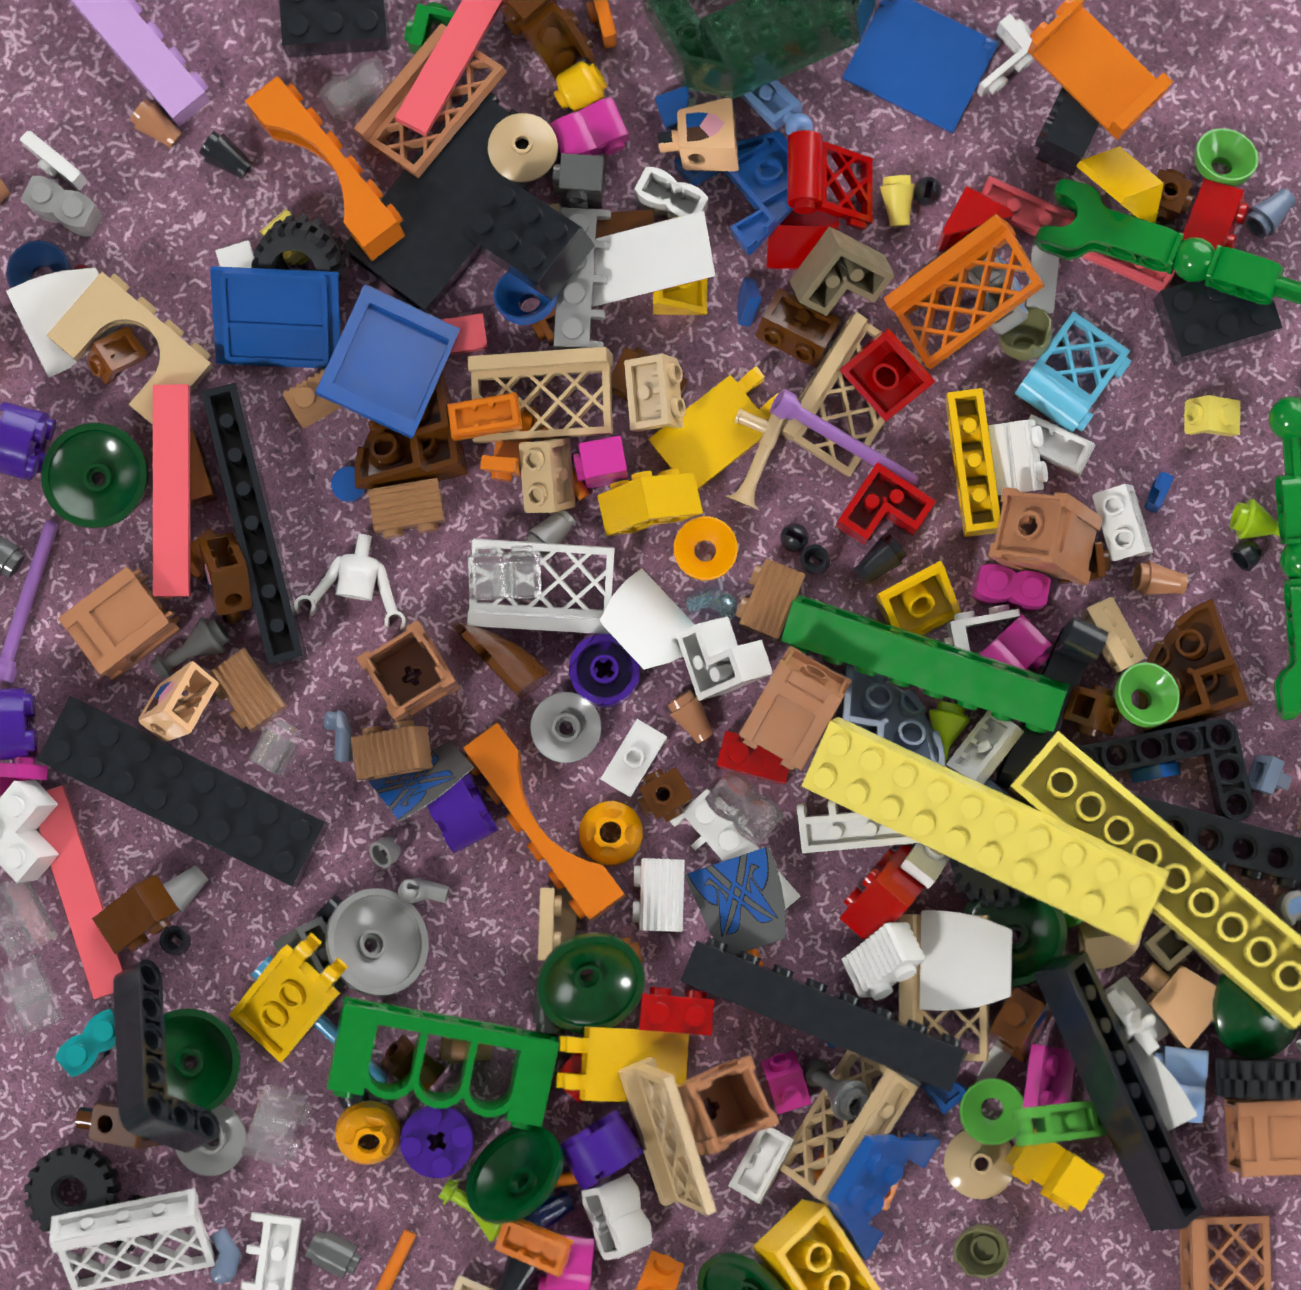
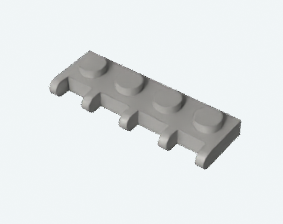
(575, 297)

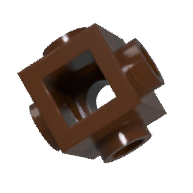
(1178, 186)
(1093, 710)
(670, 781)

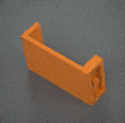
(1096, 68)

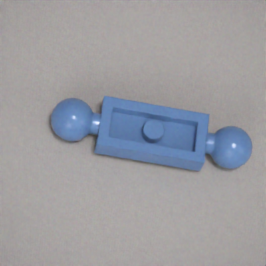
(778, 107)

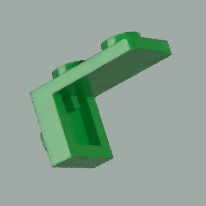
(419, 29)

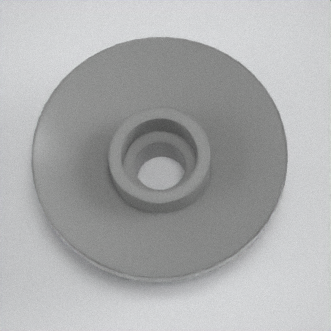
(565, 708)
(222, 1157)

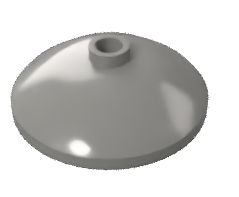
(396, 938)

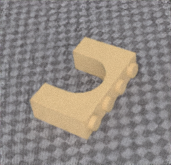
(109, 305)

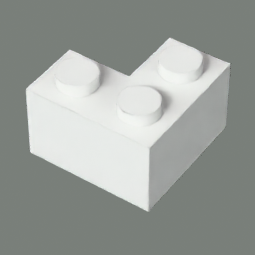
(717, 661)
(22, 848)

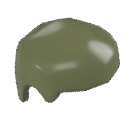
(1030, 337)
(981, 1251)

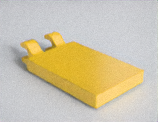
(709, 435)
(288, 998)
(611, 1049)

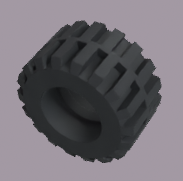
(301, 236)

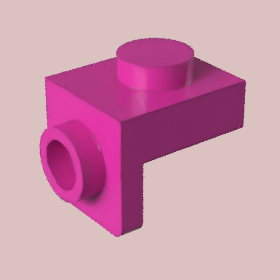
(20, 769)
(786, 1082)

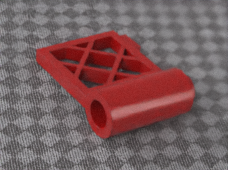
(810, 176)

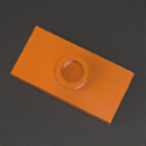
(600, 12)
(485, 416)
(535, 1246)

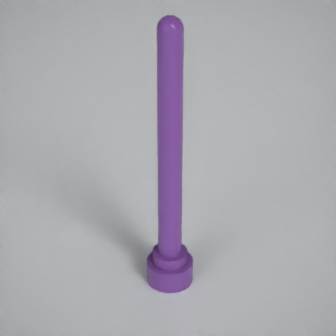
(789, 407)
(7, 664)

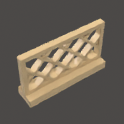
(547, 365)
(820, 386)
(910, 995)
(876, 1118)
(666, 1136)

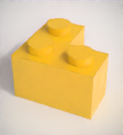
(649, 501)
(1061, 1173)

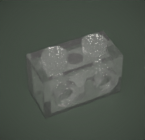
(22, 919)
(277, 1125)

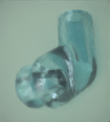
(714, 599)

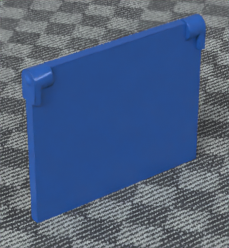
(920, 61)

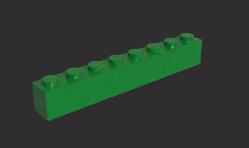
(925, 664)

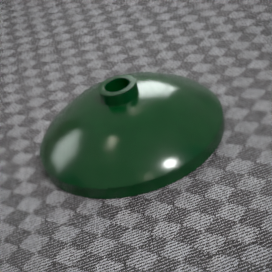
(76, 460)
(1041, 929)
(593, 999)
(1246, 1024)
(216, 1052)
(514, 1175)
(735, 1272)

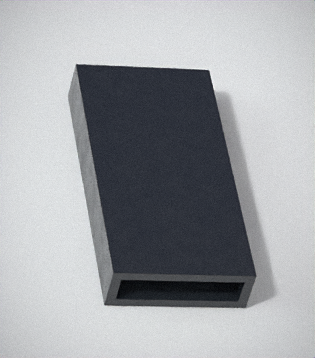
(437, 209)

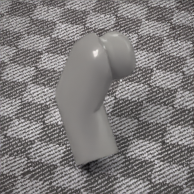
(418, 889)

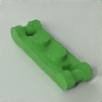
(1057, 1123)

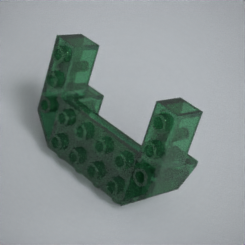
(754, 39)

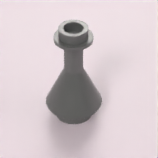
(205, 639)
(845, 1096)

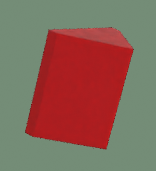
(970, 213)
(796, 238)
(886, 374)

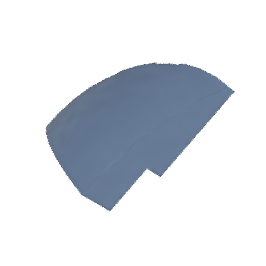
(890, 713)

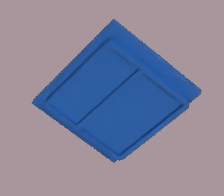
(275, 316)
(387, 361)

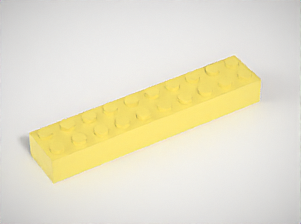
(985, 829)
(1197, 895)

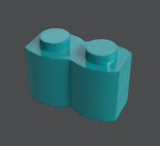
(87, 1050)

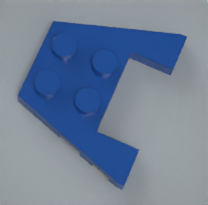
(761, 181)
(867, 1180)

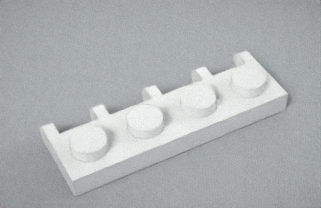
(843, 831)
(723, 838)
(275, 1253)

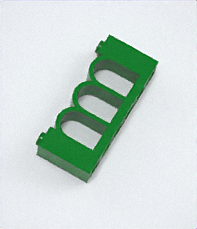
(530, 1078)

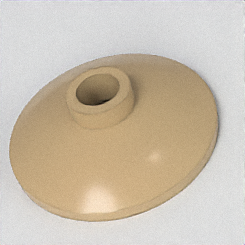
(526, 163)
(961, 1170)

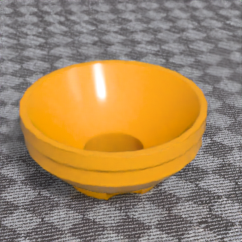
(711, 530)
(616, 852)
(363, 1119)

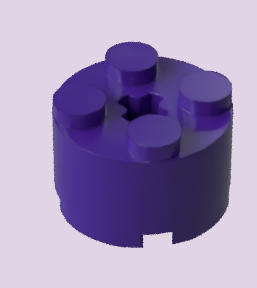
(23, 440)
(584, 672)
(15, 730)
(462, 815)
(417, 1146)
(600, 1149)

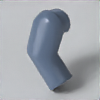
(339, 722)
(228, 1258)

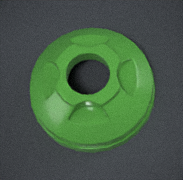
(1229, 149)
(1158, 688)
(985, 1129)

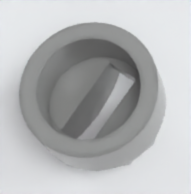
(379, 856)

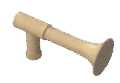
(771, 431)

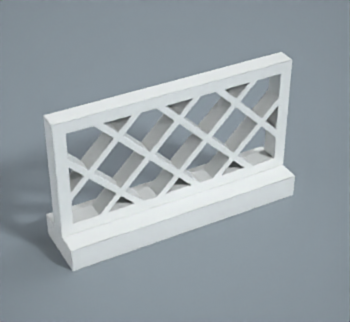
(548, 617)
(127, 1223)

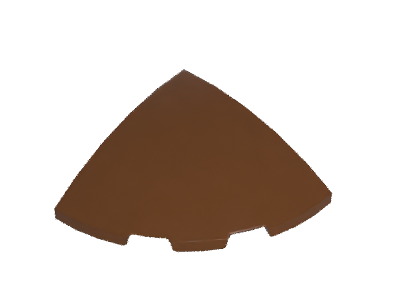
(397, 459)
(505, 658)
(1203, 667)

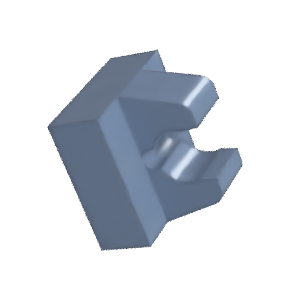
(1266, 775)

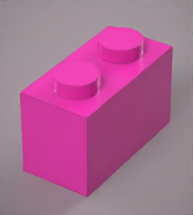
(601, 462)

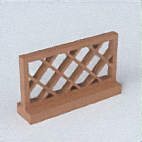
(380, 118)
(1196, 1259)

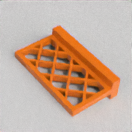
(955, 265)

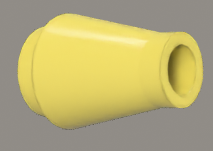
(898, 197)

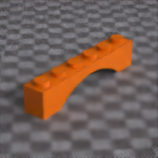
(286, 120)
(587, 882)

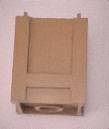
(1046, 535)
(120, 623)
(388, 669)
(795, 708)
(737, 1102)
(1263, 1136)

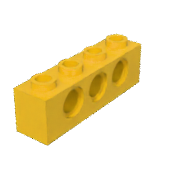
(973, 462)

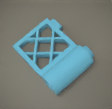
(1062, 398)

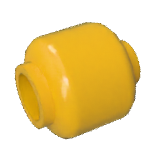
(580, 86)

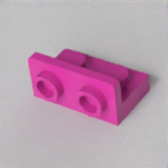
(1049, 1076)

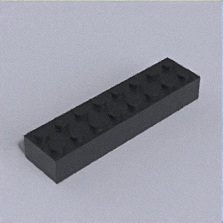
(183, 792)

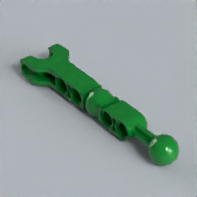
(1160, 249)
(1286, 424)

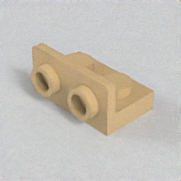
(654, 392)
(547, 475)
(1120, 645)
(556, 920)

